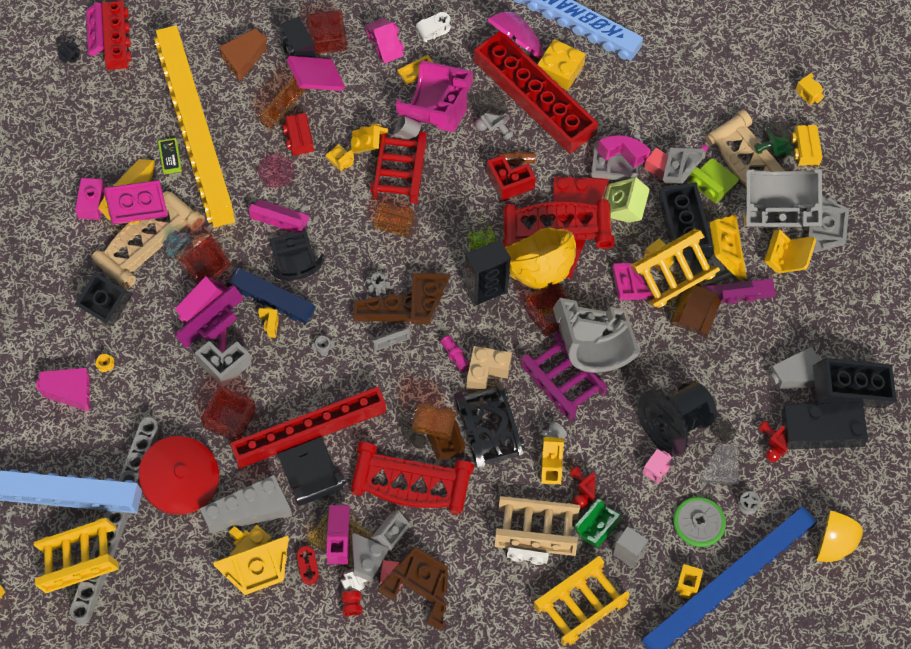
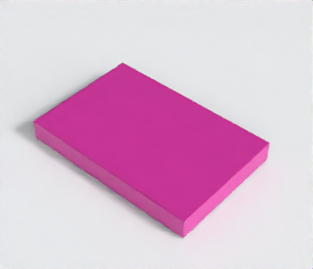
(315, 73)
(135, 202)

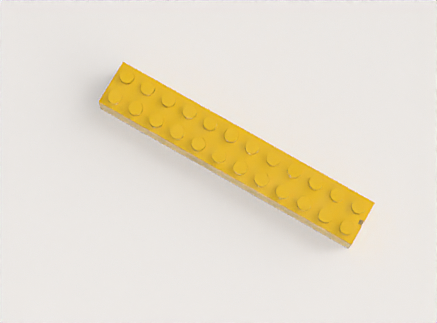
(194, 127)

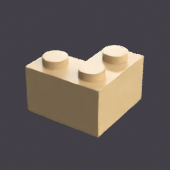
(486, 363)

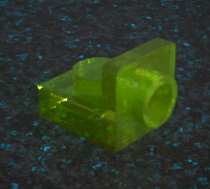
(480, 238)

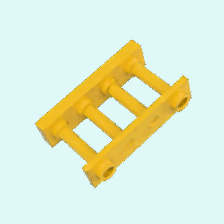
(659, 257)
(86, 568)
(579, 581)

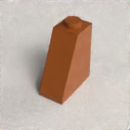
(243, 52)

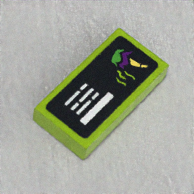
(169, 156)

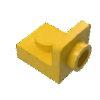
(340, 157)
(271, 320)

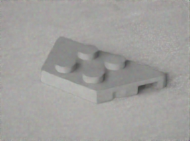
(833, 228)

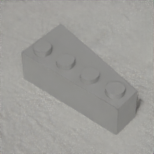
(247, 506)

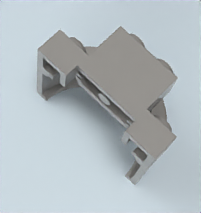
(781, 197)
(583, 337)

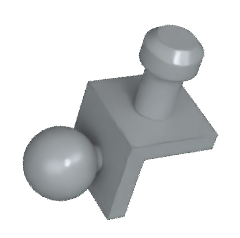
(492, 121)

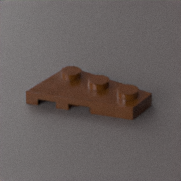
(426, 295)

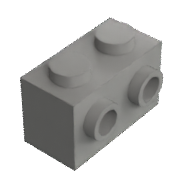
(630, 546)

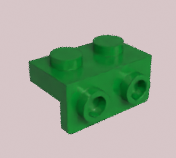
(597, 523)

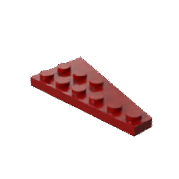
(578, 190)

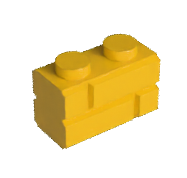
(807, 145)

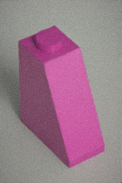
(199, 298)
(66, 387)

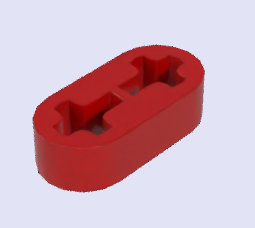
(312, 564)

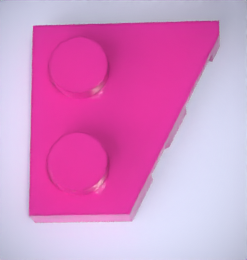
(629, 284)

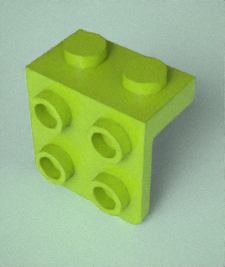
(713, 180)

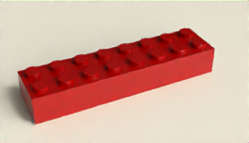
(535, 92)

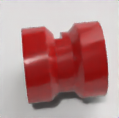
(351, 603)

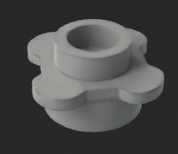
(323, 340)

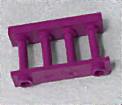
(556, 393)

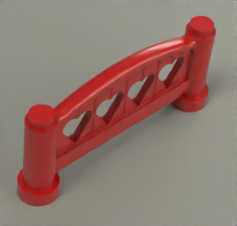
(598, 227)
(370, 464)

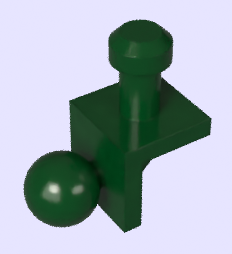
(778, 144)

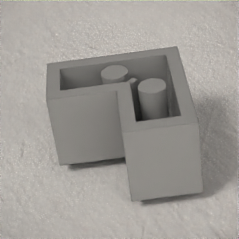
(223, 366)

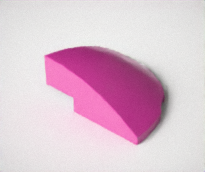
(517, 28)

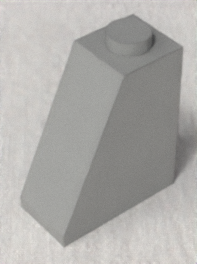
(795, 371)

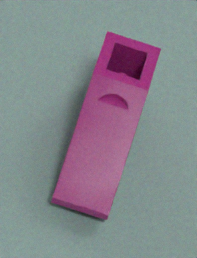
(338, 534)

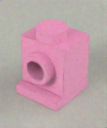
(657, 465)

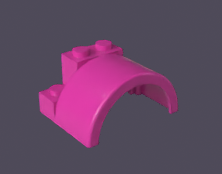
(439, 96)

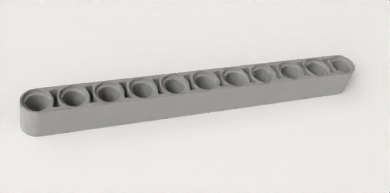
(128, 473)

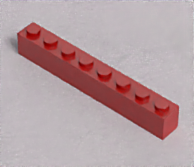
(308, 427)

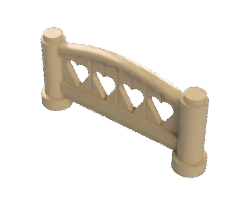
(737, 130)
(121, 268)

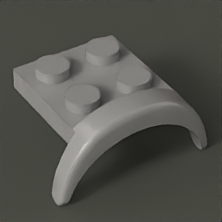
(614, 168)

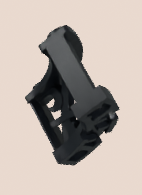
(471, 403)

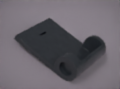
(311, 471)

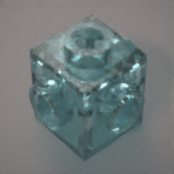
(176, 242)

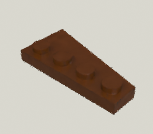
(389, 309)

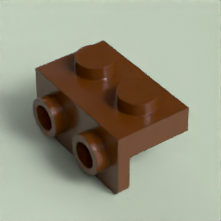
(448, 448)

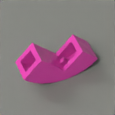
(630, 148)

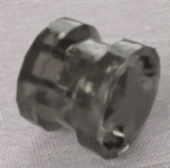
(725, 432)

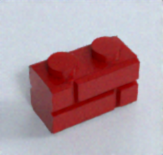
(299, 134)

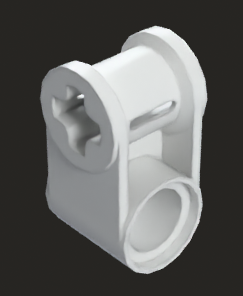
(432, 27)

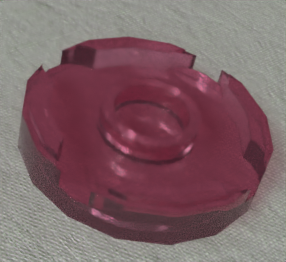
(276, 171)

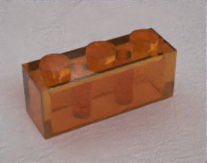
(281, 104)

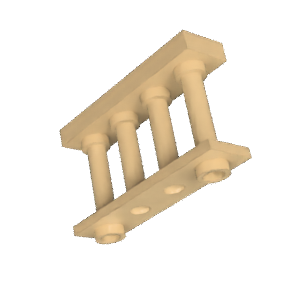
(532, 541)

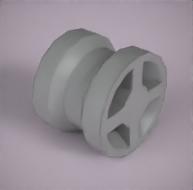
(750, 498)

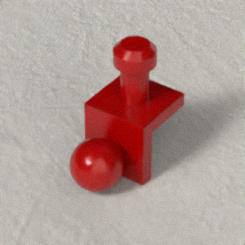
(776, 443)
(586, 488)

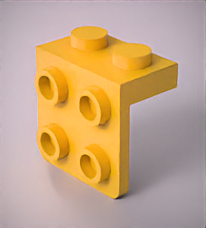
(787, 254)

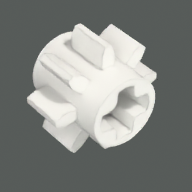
(352, 581)

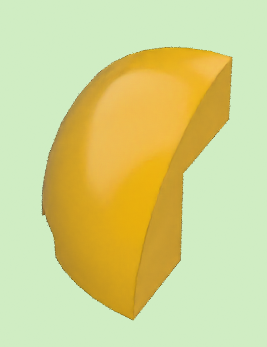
(840, 537)

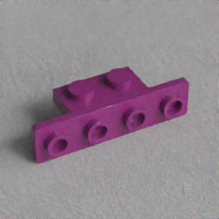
(744, 291)
(212, 319)

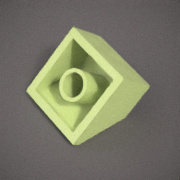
(627, 199)

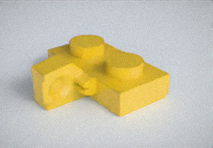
(248, 539)

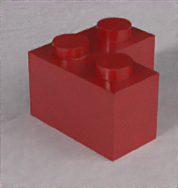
(509, 181)

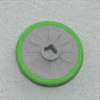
(699, 534)

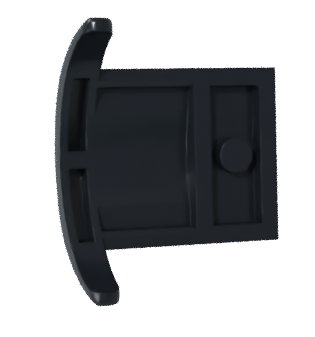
(294, 257)

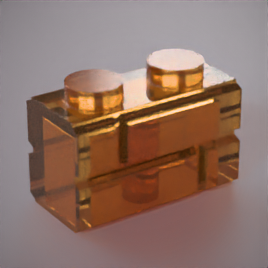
(394, 219)

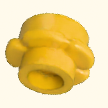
(101, 360)

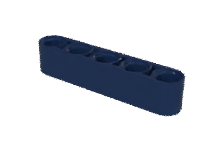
(271, 295)

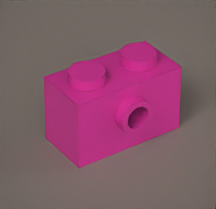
(89, 198)

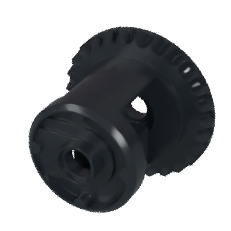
(672, 417)

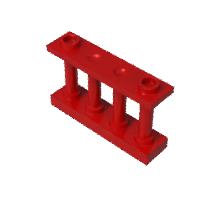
(414, 175)

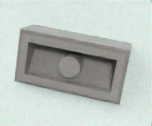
(390, 338)
(391, 530)

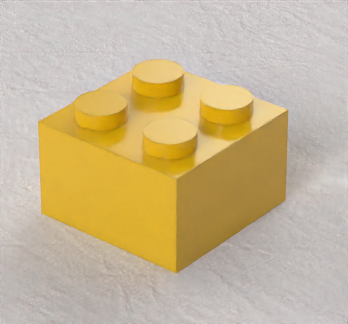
(562, 63)

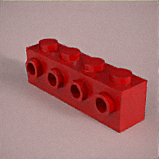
(115, 35)

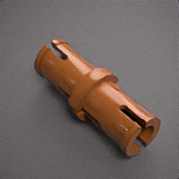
(519, 157)

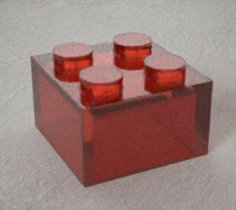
(327, 31)
(202, 259)
(540, 307)
(228, 414)

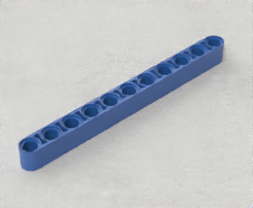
(732, 578)

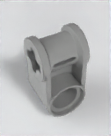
(405, 128)

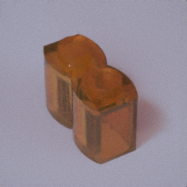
(434, 420)

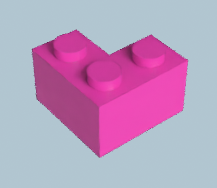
(385, 39)

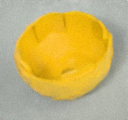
(542, 257)

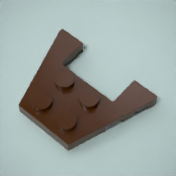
(425, 577)

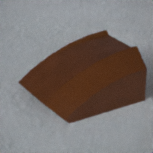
(696, 310)

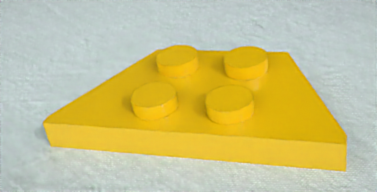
(728, 245)
(256, 566)

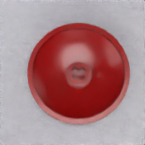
(178, 475)

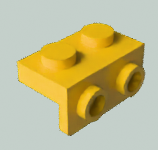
(366, 138)

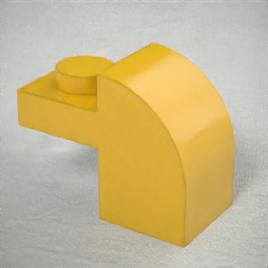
(552, 460)

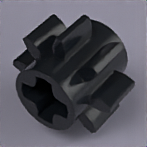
(68, 52)

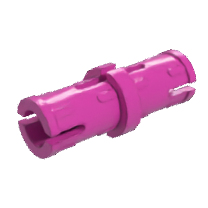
(455, 353)

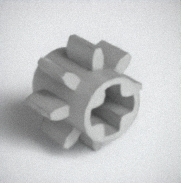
(378, 288)

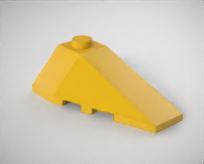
(140, 172)

